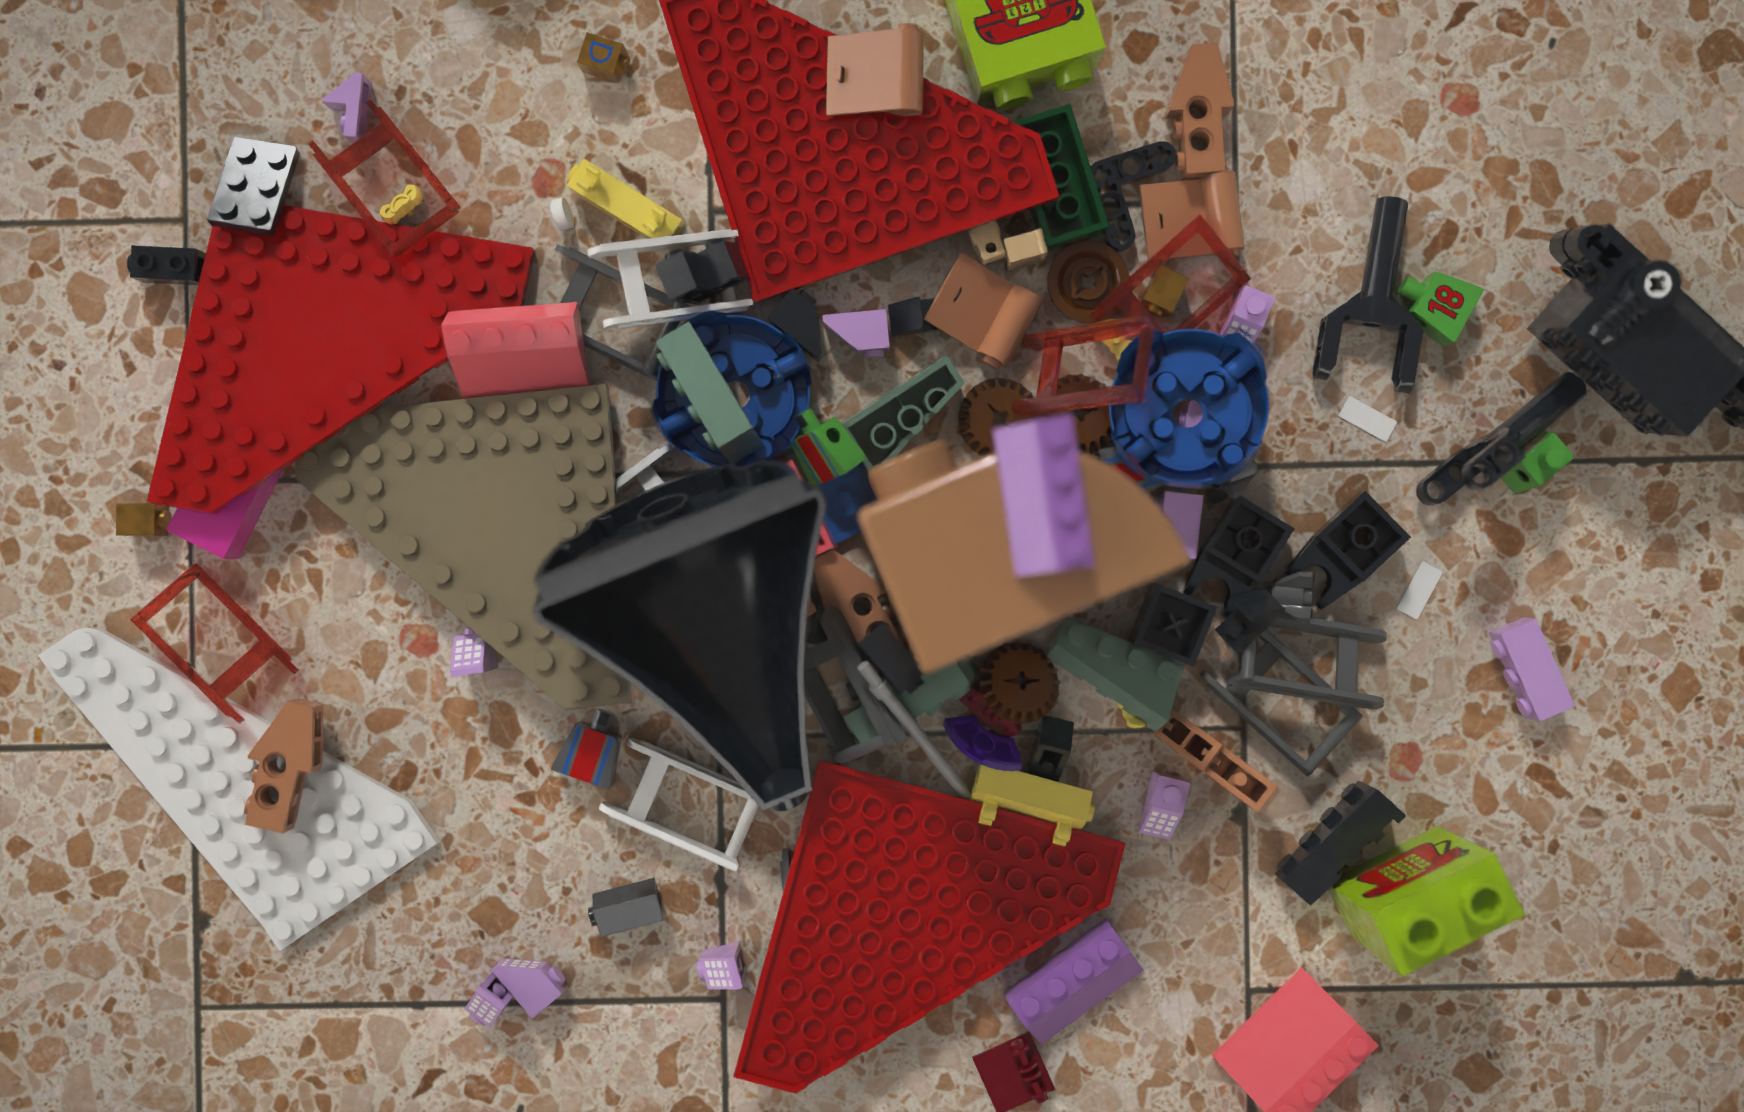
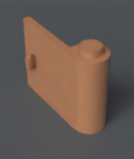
(876, 72)
(1181, 201)
(987, 312)

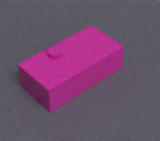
(230, 528)

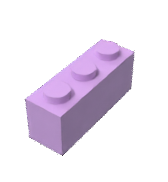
(1530, 669)

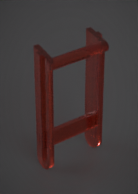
(364, 149)
(1131, 306)
(1052, 346)
(240, 670)

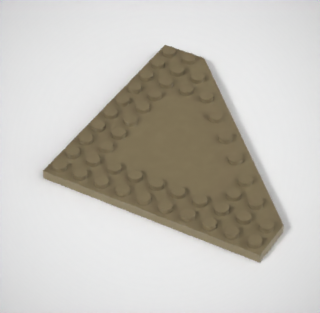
(474, 504)

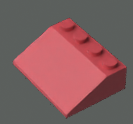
(516, 349)
(1295, 1048)

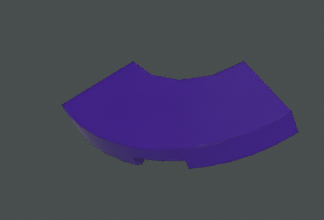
(982, 745)

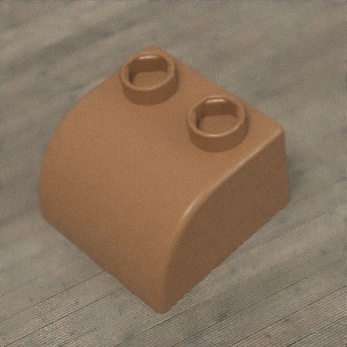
(950, 559)

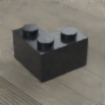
(702, 275)

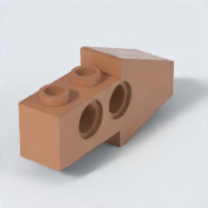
(1205, 86)
(842, 584)
(297, 738)
(1217, 762)

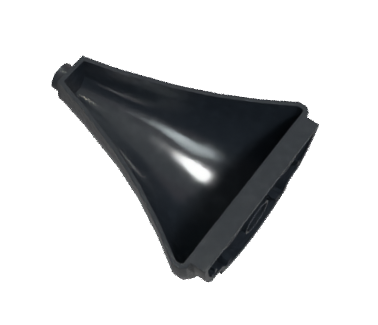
(704, 611)

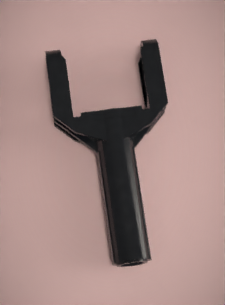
(1375, 302)
(1504, 447)

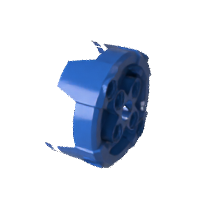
(771, 370)
(1219, 374)

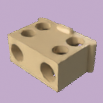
(984, 237)
(1025, 249)

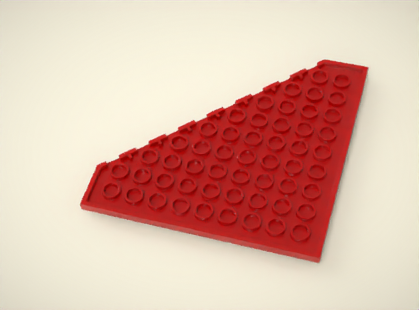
(841, 189)
(307, 338)
(901, 910)

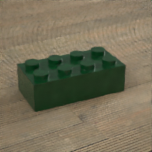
(1079, 210)

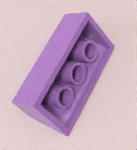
(1043, 496)
(1072, 981)

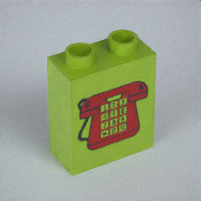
(1024, 45)
(1425, 899)

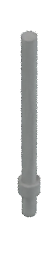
(883, 691)

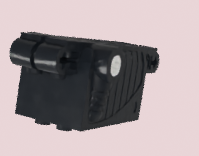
(1639, 335)

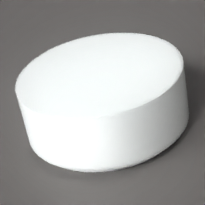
(562, 214)

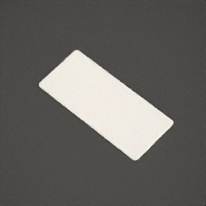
(1367, 418)
(1419, 590)

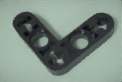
(1118, 178)

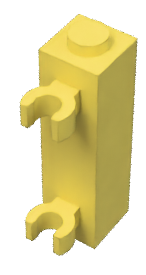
(622, 202)
(1032, 797)

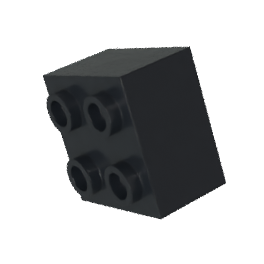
(1172, 624)

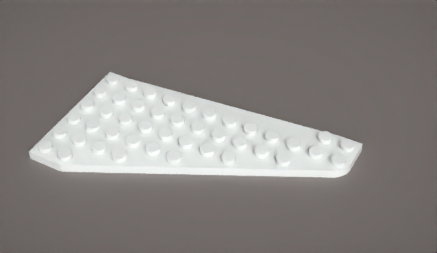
(198, 769)

